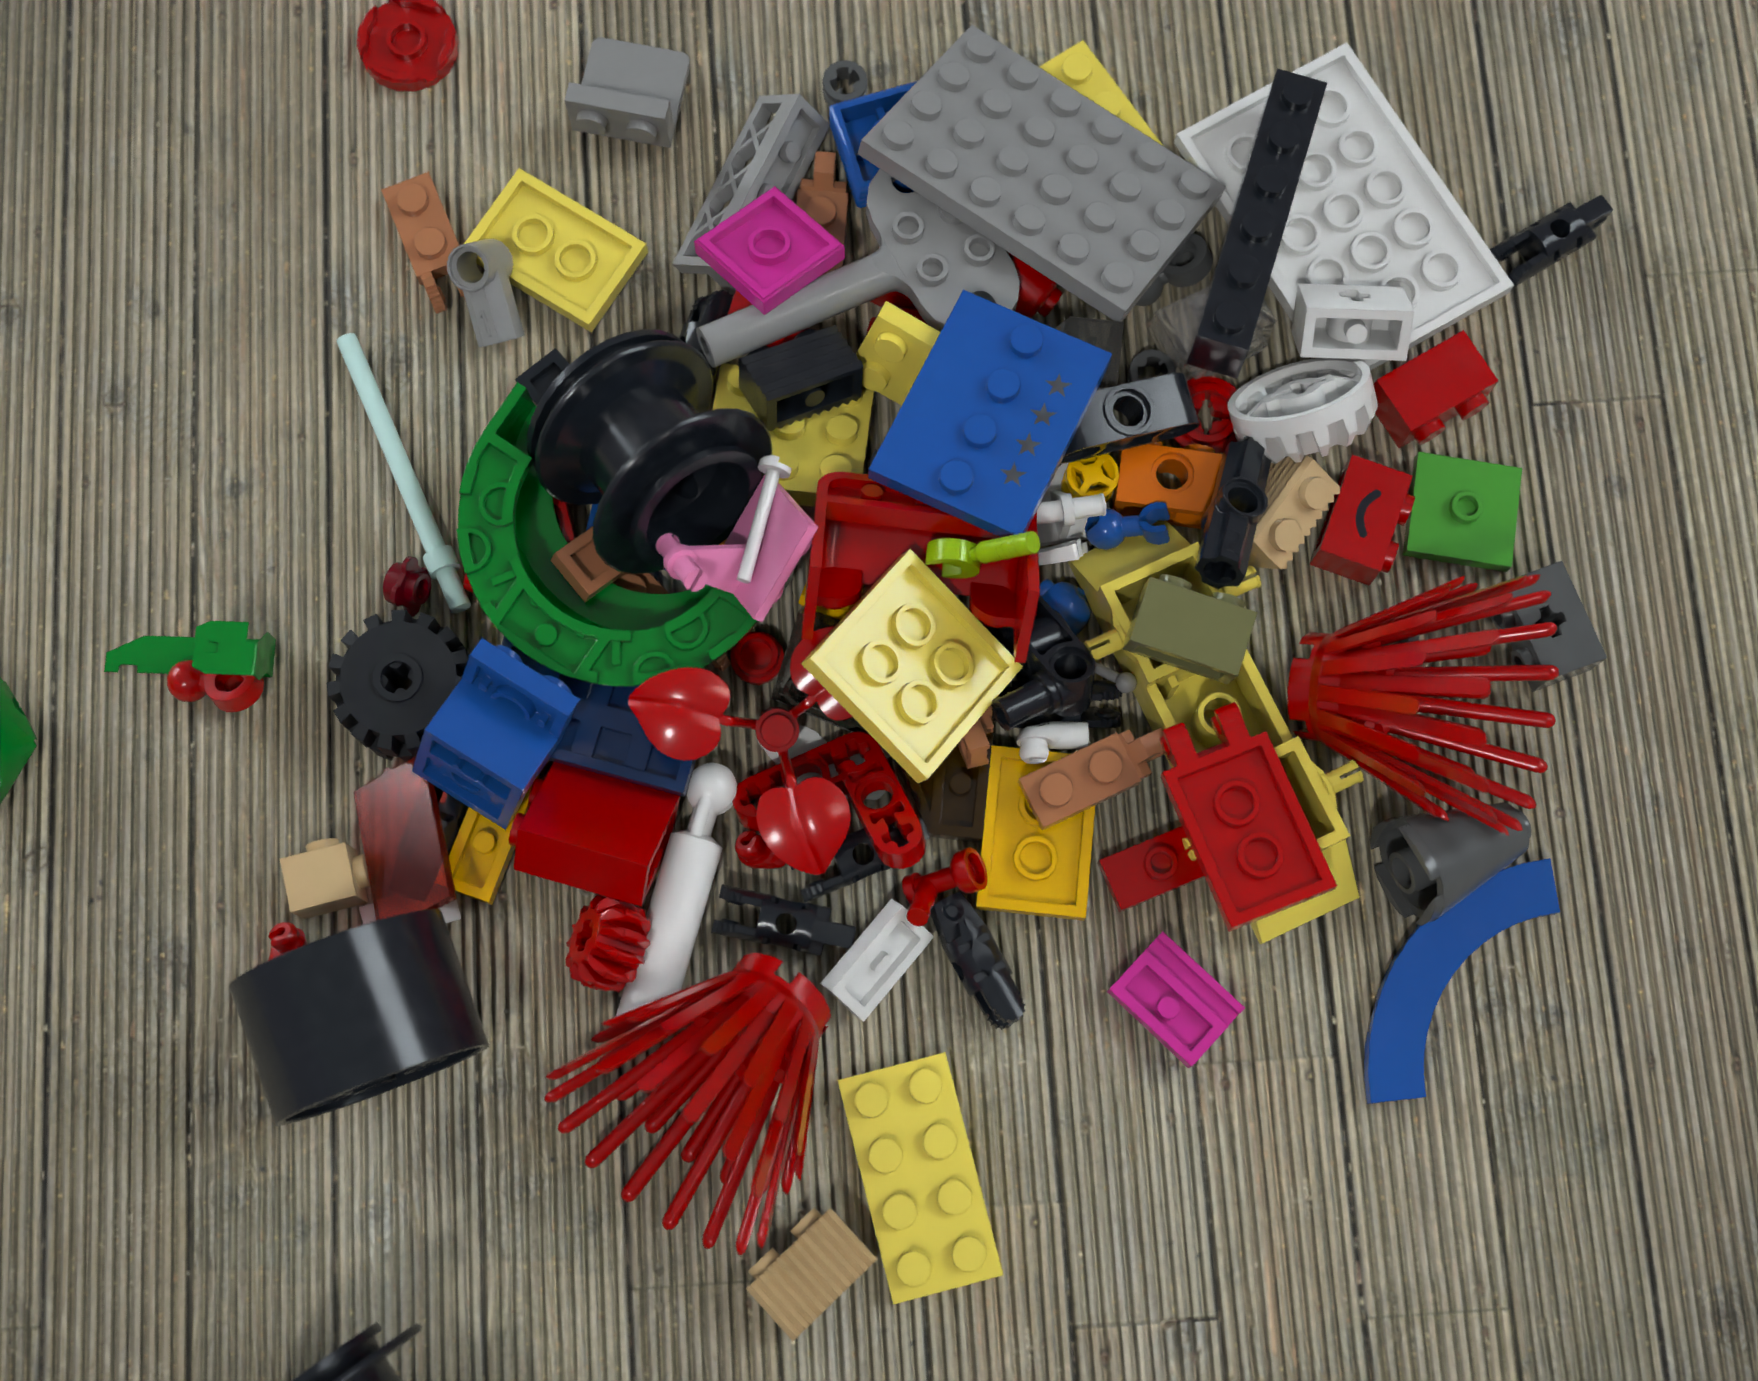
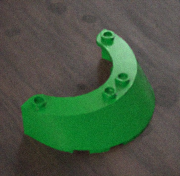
(507, 551)

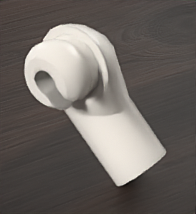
(1039, 738)

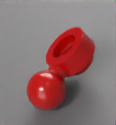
(227, 692)

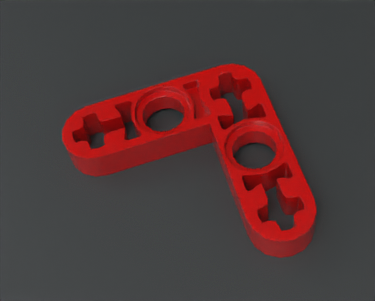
(857, 784)

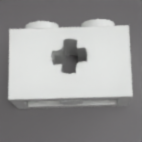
(1352, 322)

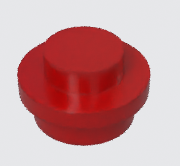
(757, 658)

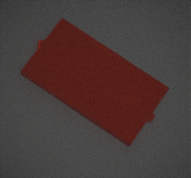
(404, 843)

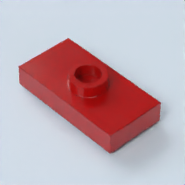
(1149, 869)

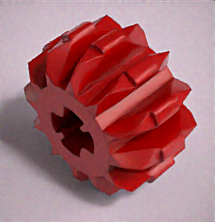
(607, 944)

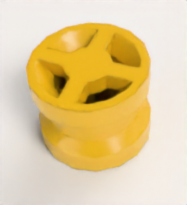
(1093, 471)

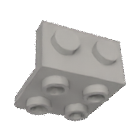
(629, 92)

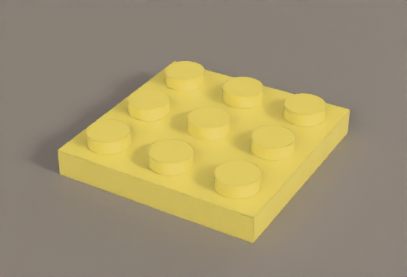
(816, 444)
(912, 666)

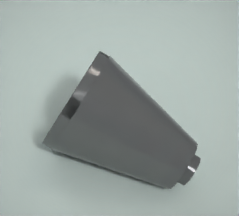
(1440, 862)

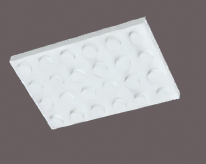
(1363, 202)

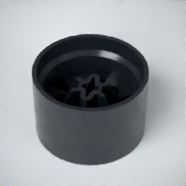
(357, 1015)

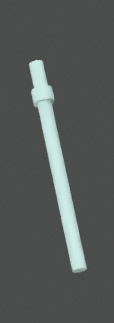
(439, 557)

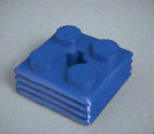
(850, 124)

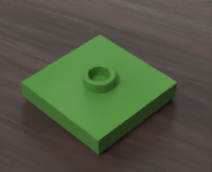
(1463, 512)

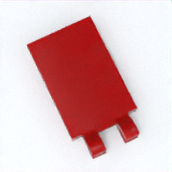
(1243, 821)

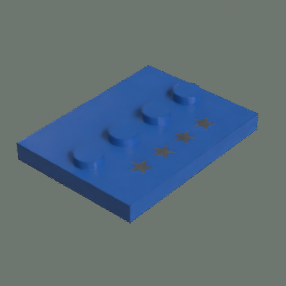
(990, 416)

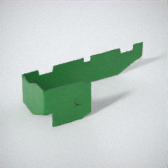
(215, 649)

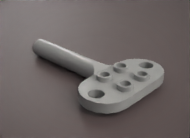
(918, 255)

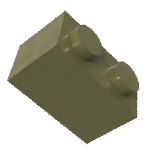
(1190, 628)

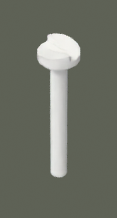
(774, 470)

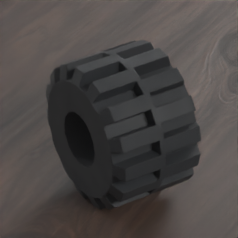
(366, 674)

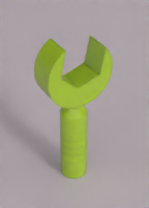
(963, 557)

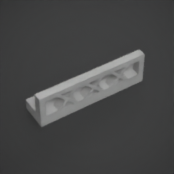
(780, 159)

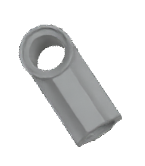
(487, 294)

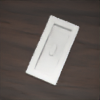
(876, 960)

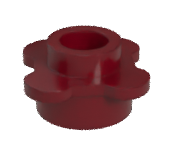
(407, 585)

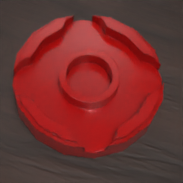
(408, 44)

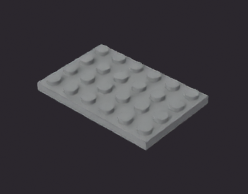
(1042, 172)

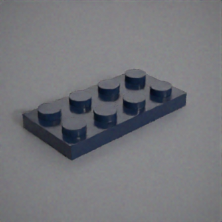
(609, 738)

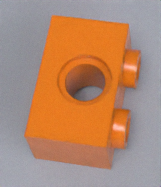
(1138, 486)

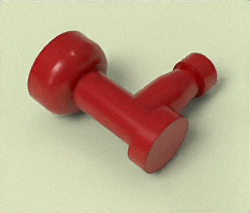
(965, 872)

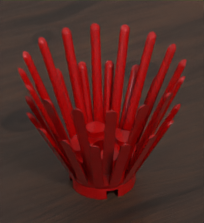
(1361, 691)
(745, 1043)

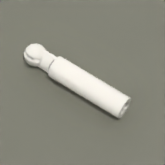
(682, 890)

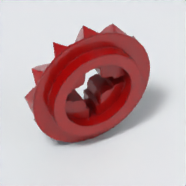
(1218, 394)

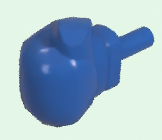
(1068, 602)

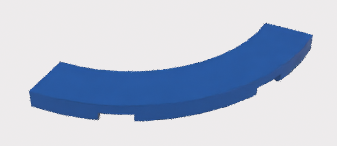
(1426, 965)

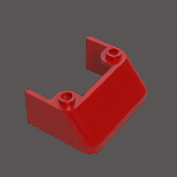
(871, 525)

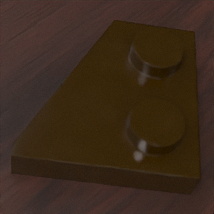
(953, 798)

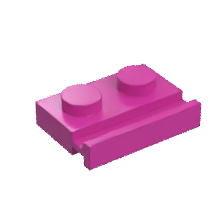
(1175, 1000)

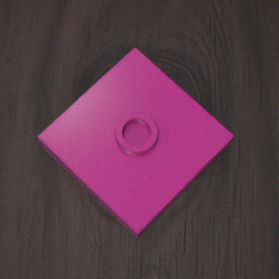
(769, 250)

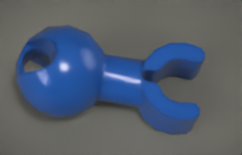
(1110, 530)

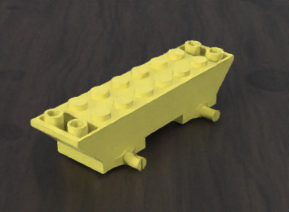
(1174, 696)

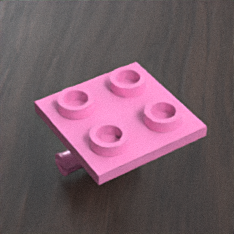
(783, 544)

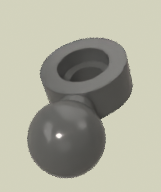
(1185, 269)

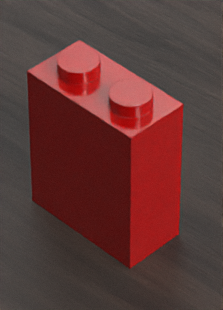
(594, 832)

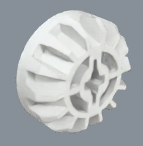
(1305, 407)

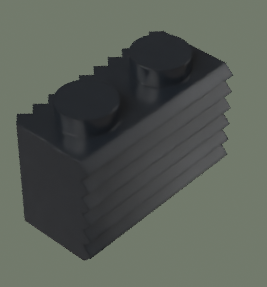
(800, 377)

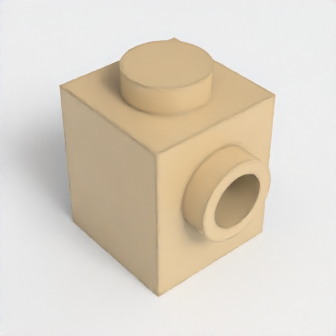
(325, 878)

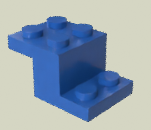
(495, 732)

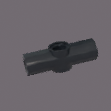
(1233, 514)

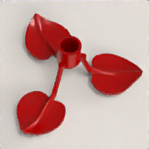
(683, 720)

